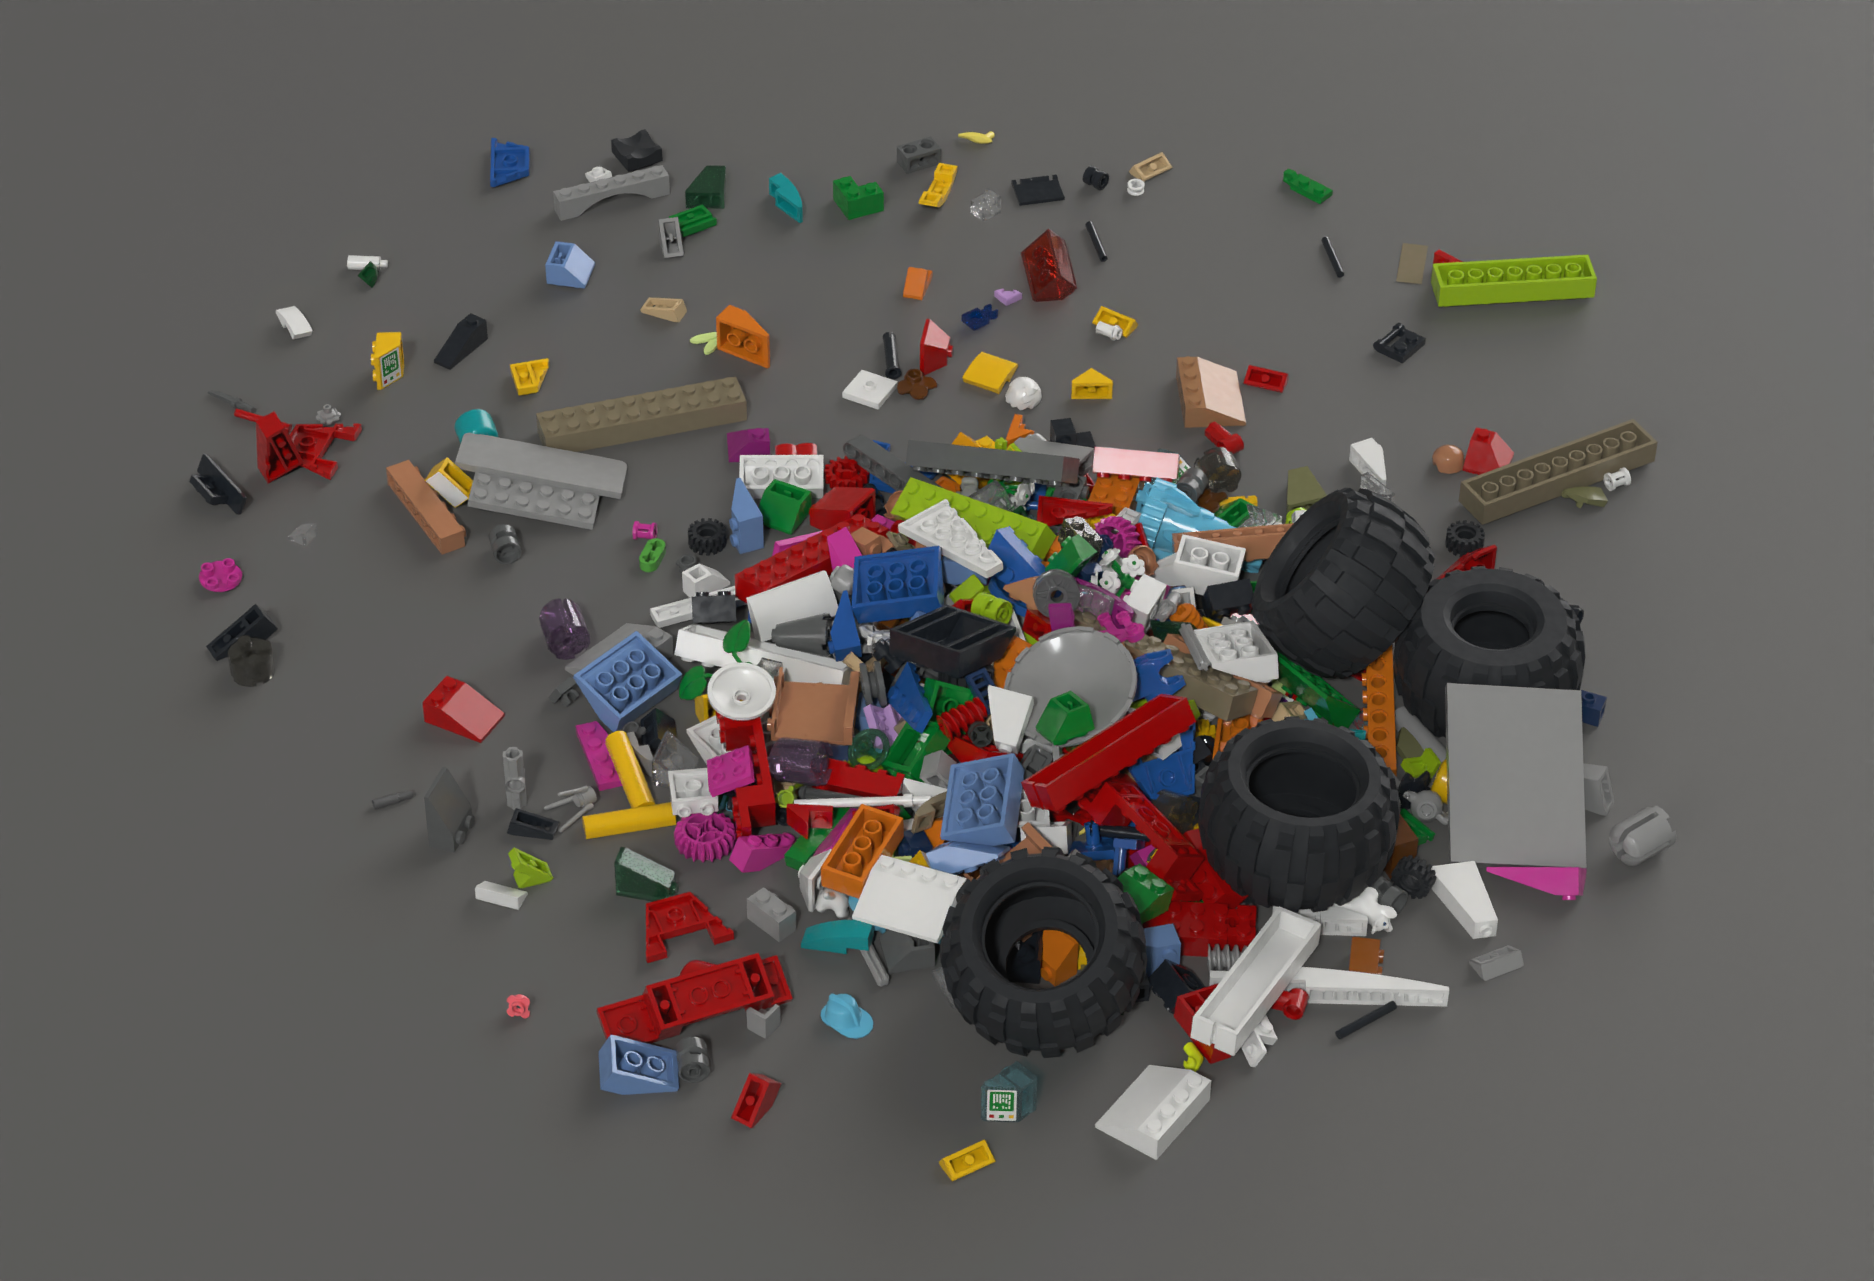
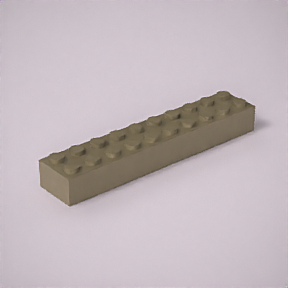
(643, 416)
(1556, 469)
(1211, 689)

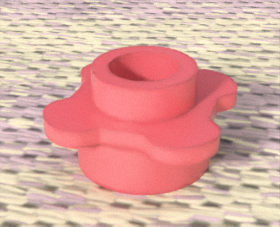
(521, 1001)

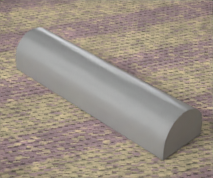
(1420, 732)

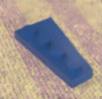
(909, 699)

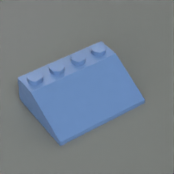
(627, 681)
(983, 801)

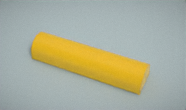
(628, 769)
(628, 820)

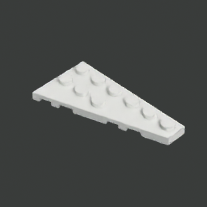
(956, 538)

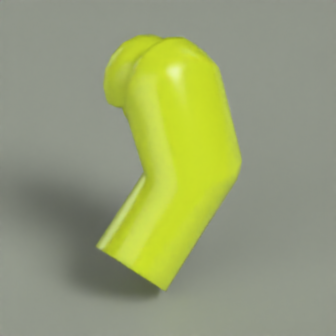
(1194, 1057)

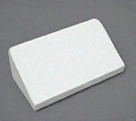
(500, 895)

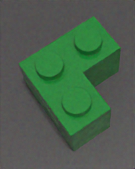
(857, 200)

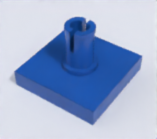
(1094, 846)

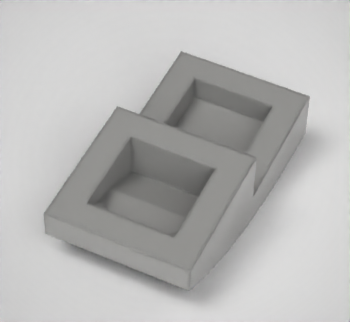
(642, 754)

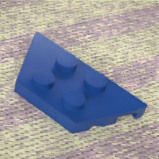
(508, 162)

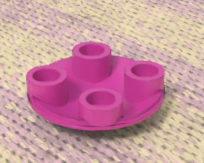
(220, 575)

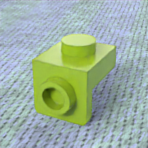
(1418, 765)

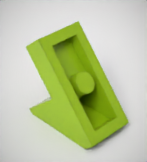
(968, 589)
(528, 869)

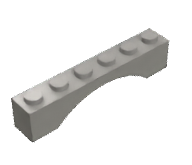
(575, 200)

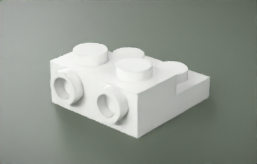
(691, 792)

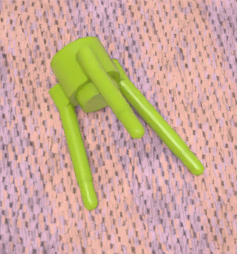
(787, 796)

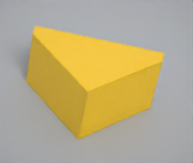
(1091, 386)

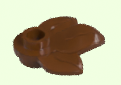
(916, 384)
(1210, 500)

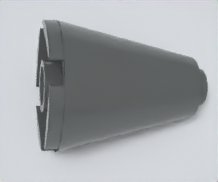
(804, 635)

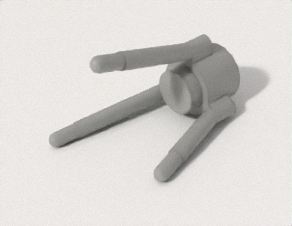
(582, 797)

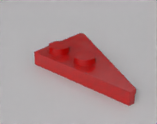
(1054, 510)

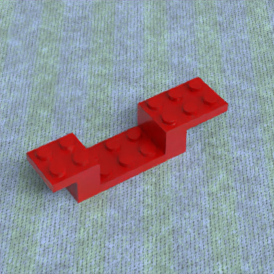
(753, 804)
(1176, 857)
(696, 997)

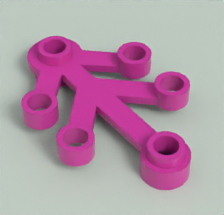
(1132, 632)

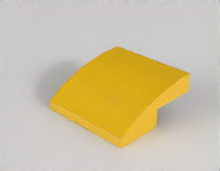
(989, 372)

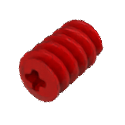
(961, 717)

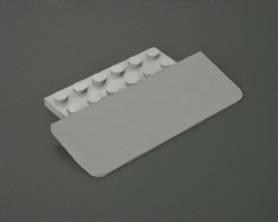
(538, 479)

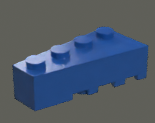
(1017, 559)

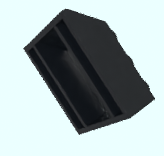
(951, 641)

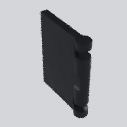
(1038, 190)

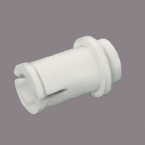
(1113, 332)

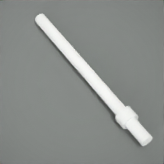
(907, 800)

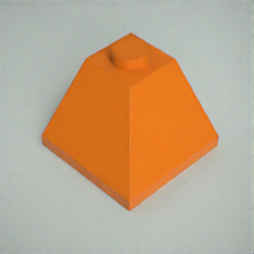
(1058, 957)

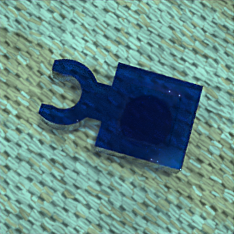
(978, 318)

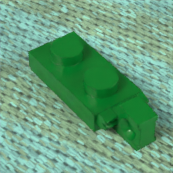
(1306, 186)

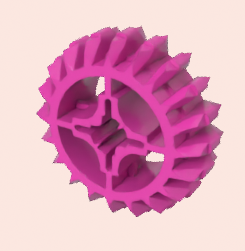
(1126, 537)
(705, 836)

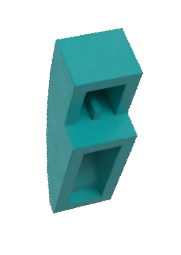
(786, 196)
(838, 936)

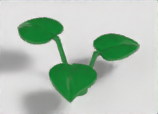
(733, 642)

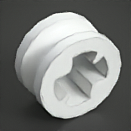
(1136, 183)

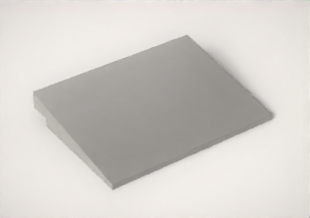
(1515, 776)

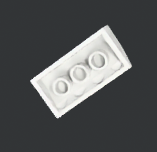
(797, 470)
(790, 602)

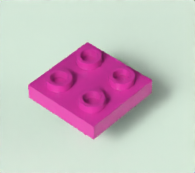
(730, 771)

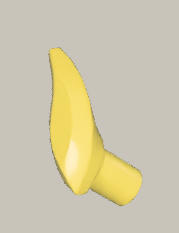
(978, 137)

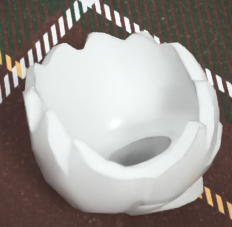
(1023, 393)

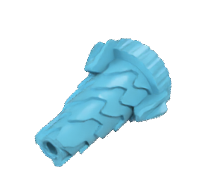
(1171, 512)

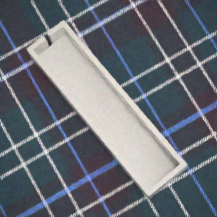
(706, 646)
(1255, 981)

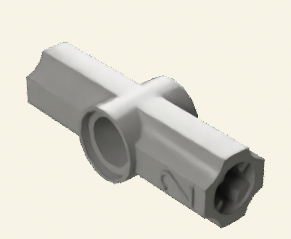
(514, 778)

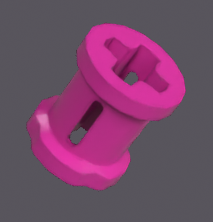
(640, 529)

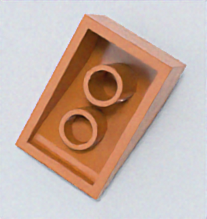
(742, 336)

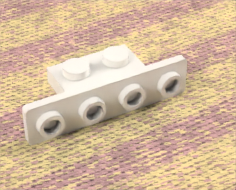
(1253, 1047)

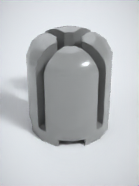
(1642, 836)

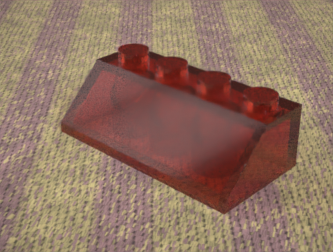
(1048, 268)

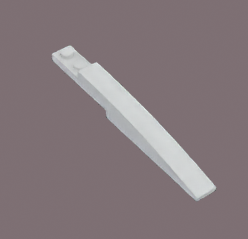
(1352, 987)

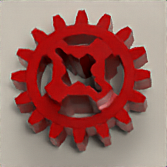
(845, 473)

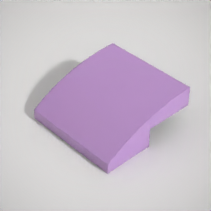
(884, 720)

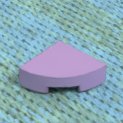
(1007, 297)

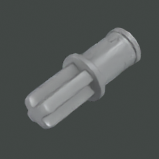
(1168, 606)

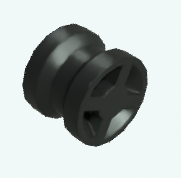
(983, 737)

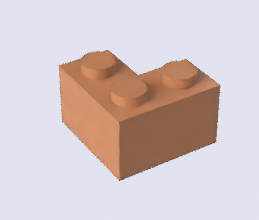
(870, 542)

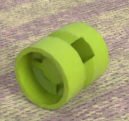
(992, 607)

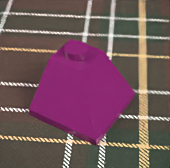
(748, 443)

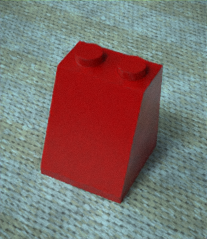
(841, 505)

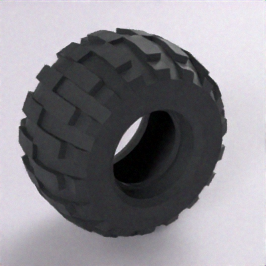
(1343, 583)
(1486, 632)
(1298, 814)
(1034, 896)

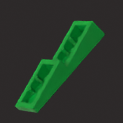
(804, 848)

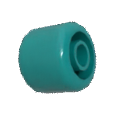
(476, 422)

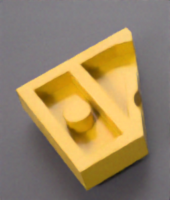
(529, 375)

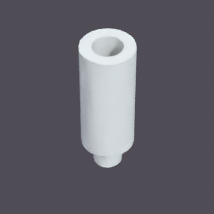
(359, 262)

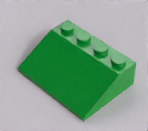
(1316, 693)

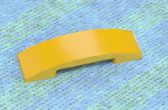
(940, 186)

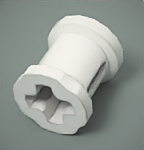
(1626, 480)

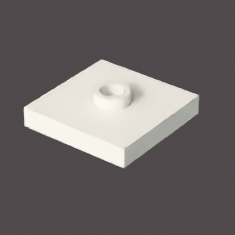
(870, 389)

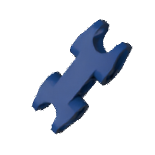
(1149, 680)

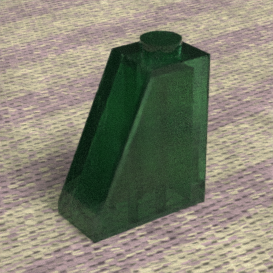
(708, 188)
(643, 878)

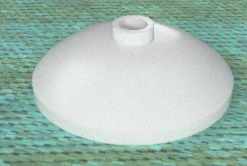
(744, 683)

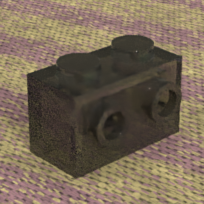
(1078, 525)

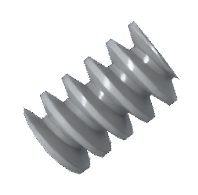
(1223, 958)

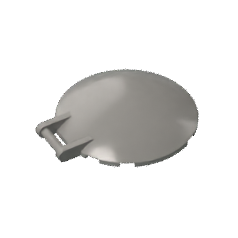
(1081, 662)

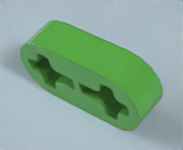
(656, 556)

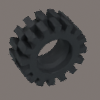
(1473, 536)
(712, 544)
(1409, 866)

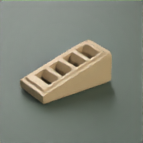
(665, 308)
(1288, 709)

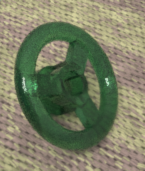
(864, 745)

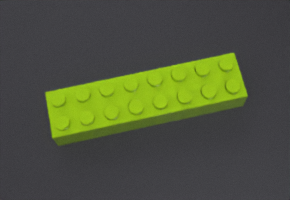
(1513, 280)
(979, 515)

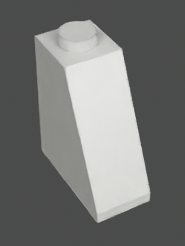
(1009, 717)

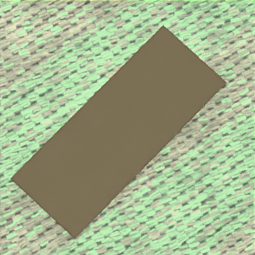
(1412, 263)

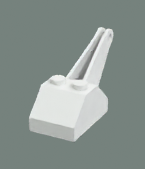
(1200, 564)

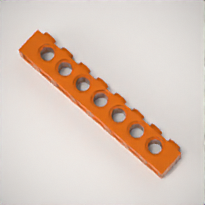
(1380, 707)

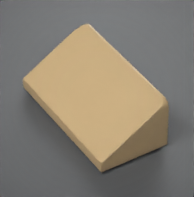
(1151, 167)

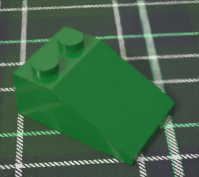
(1147, 890)

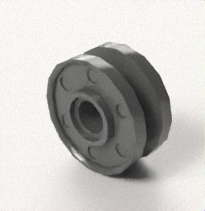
(1055, 580)
(873, 684)

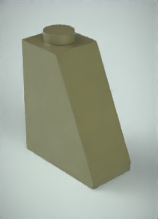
(1302, 489)

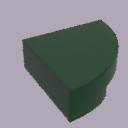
(369, 274)

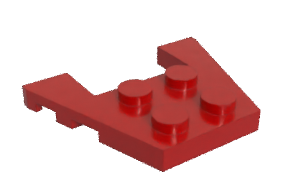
(314, 440)
(678, 917)

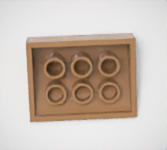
(1208, 393)

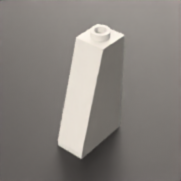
(1466, 897)

